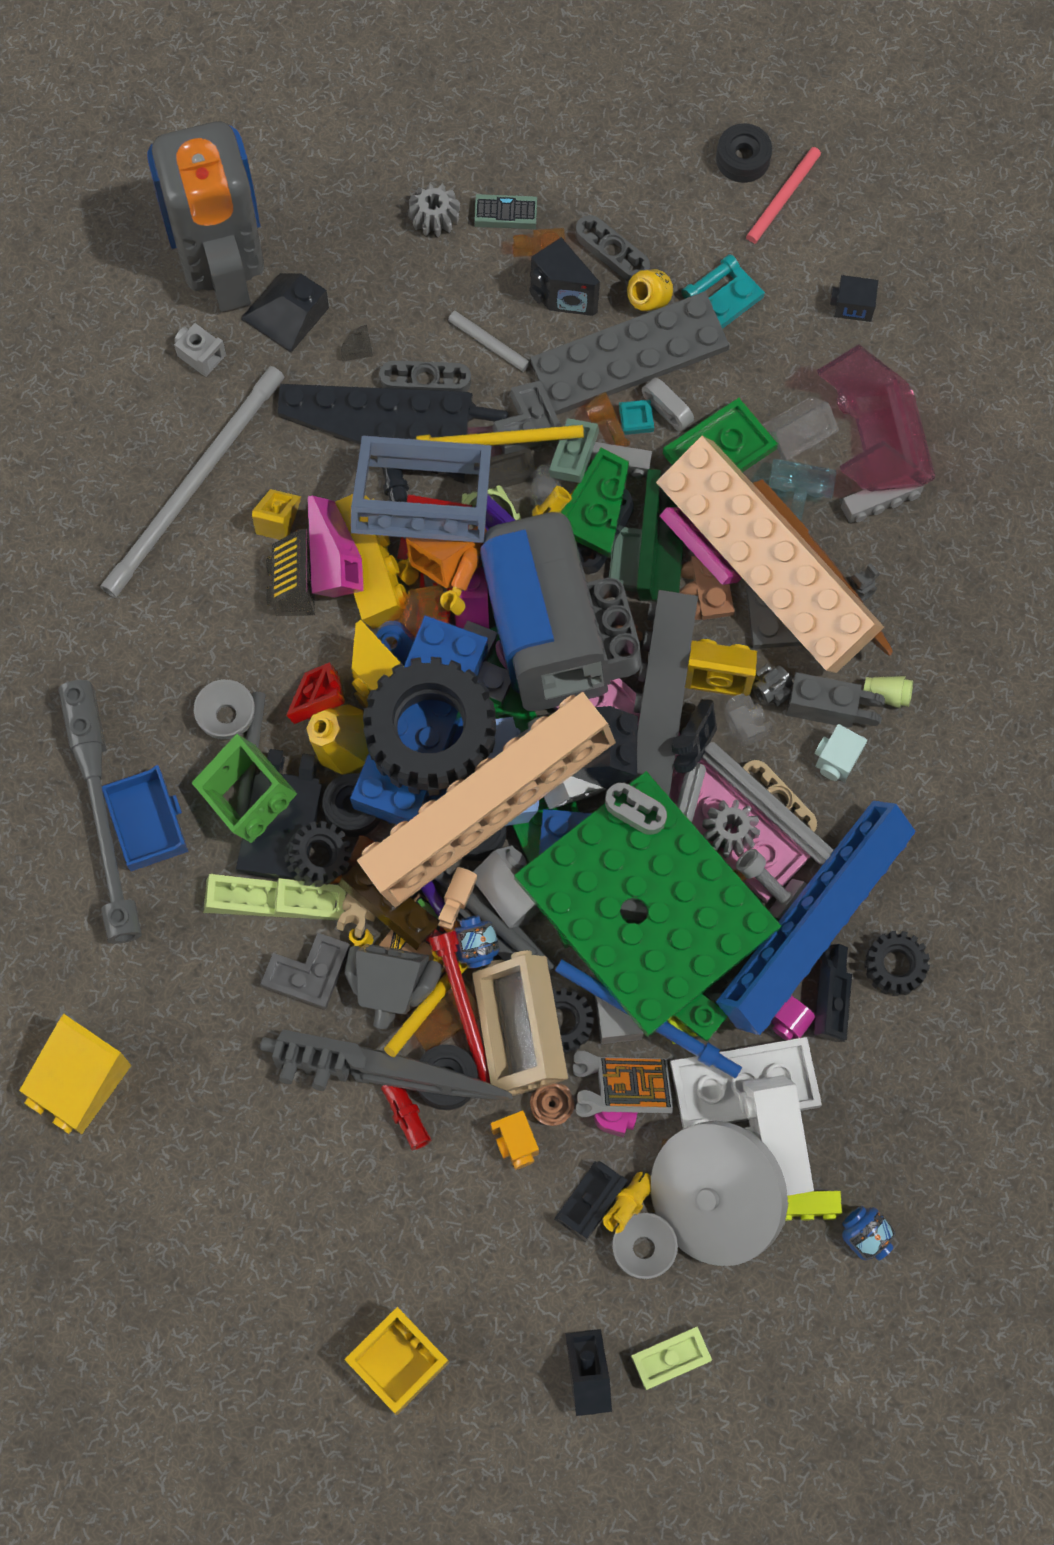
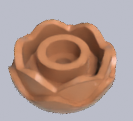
(552, 1115)

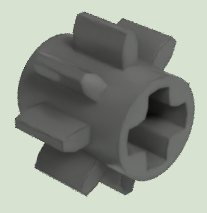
(772, 685)

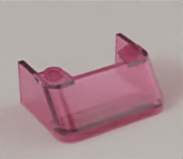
(887, 422)

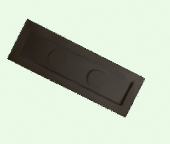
(406, 920)

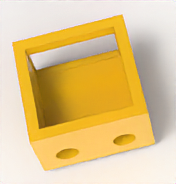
(397, 1360)

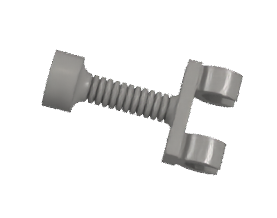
(752, 865)

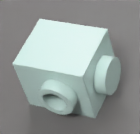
(839, 753)

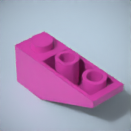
(333, 554)

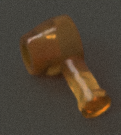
(602, 412)

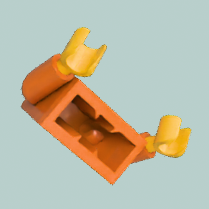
(444, 562)

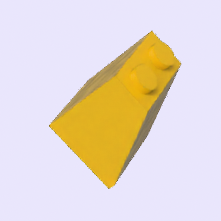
(73, 1076)

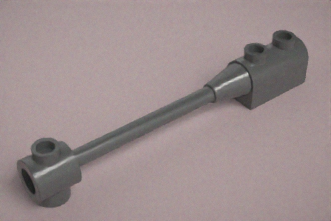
(86, 745)

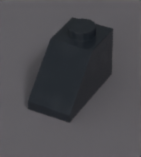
(588, 1372)

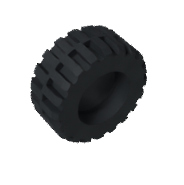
(422, 683)

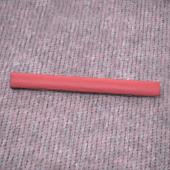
(783, 195)

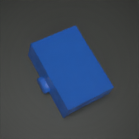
(145, 818)

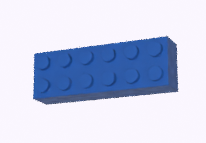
(424, 725)

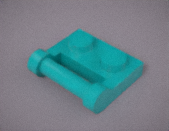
(732, 298)

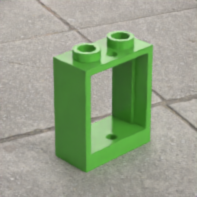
(215, 781)

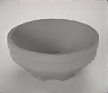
(219, 695)
(655, 1229)

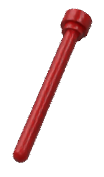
(446, 947)

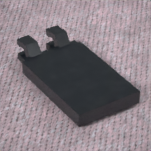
(266, 853)

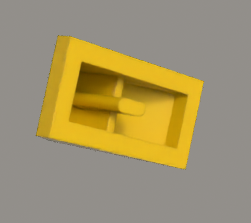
(275, 514)

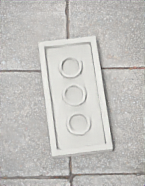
(713, 1095)

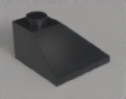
(288, 309)

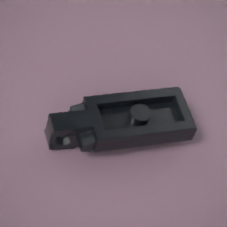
(833, 995)

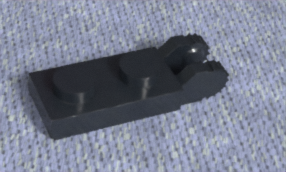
(695, 737)

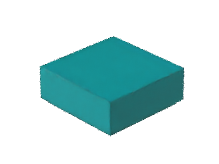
(636, 417)

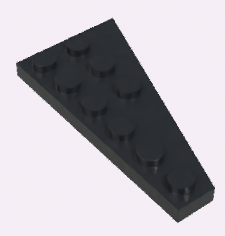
(376, 412)

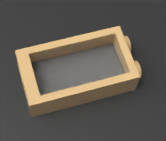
(520, 1023)

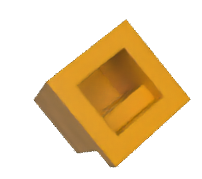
(516, 1139)

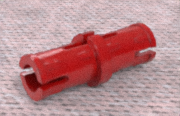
(407, 1116)

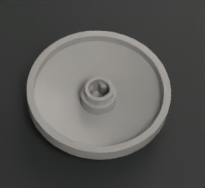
(719, 1192)

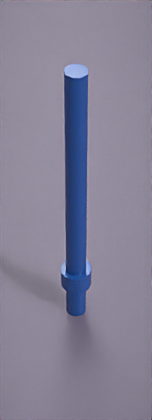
(706, 1053)

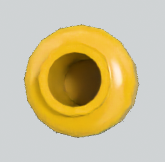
(649, 290)

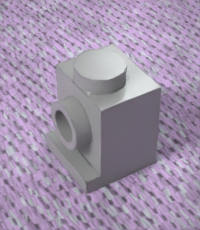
(203, 356)

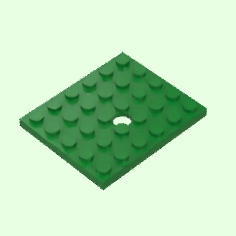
(696, 905)

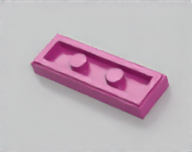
(700, 546)

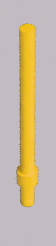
(513, 437)

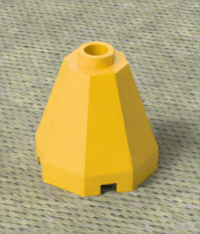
(339, 738)

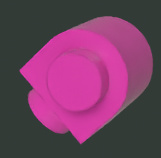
(792, 1019)
(615, 1122)

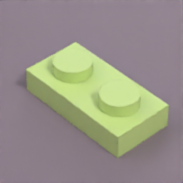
(671, 1358)

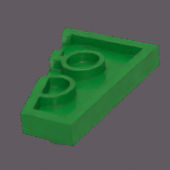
(598, 502)

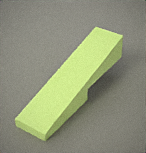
(272, 898)

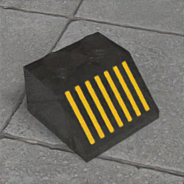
(291, 576)

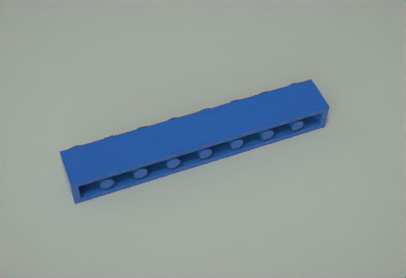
(816, 917)

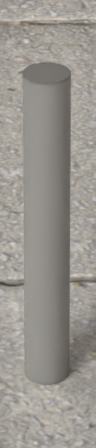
(489, 341)

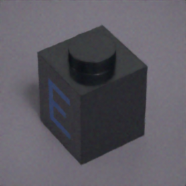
(854, 298)

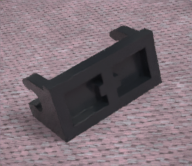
(591, 1200)

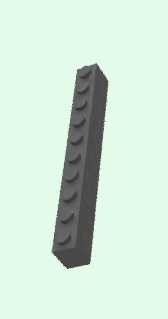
(662, 696)

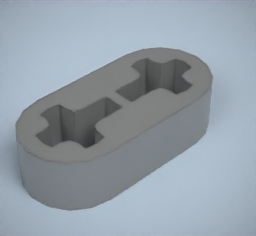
(668, 404)
(632, 815)

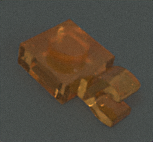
(540, 239)

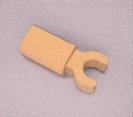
(457, 896)

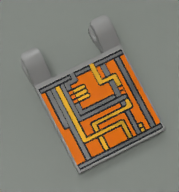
(624, 1085)

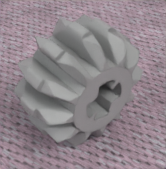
(443, 216)
(737, 841)

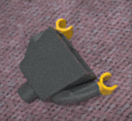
(389, 978)

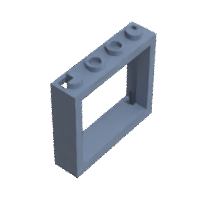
(420, 519)

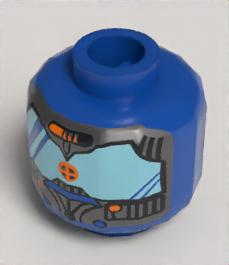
(476, 942)
(868, 1233)

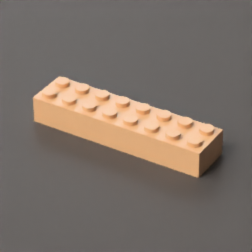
(769, 555)
(487, 799)

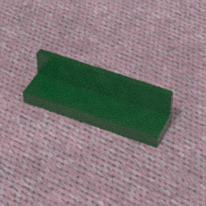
(660, 547)

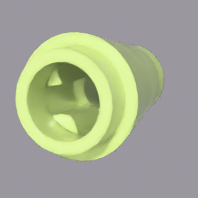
(895, 689)

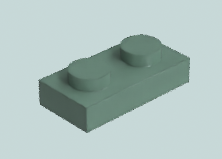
(574, 454)

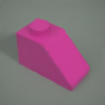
(475, 601)

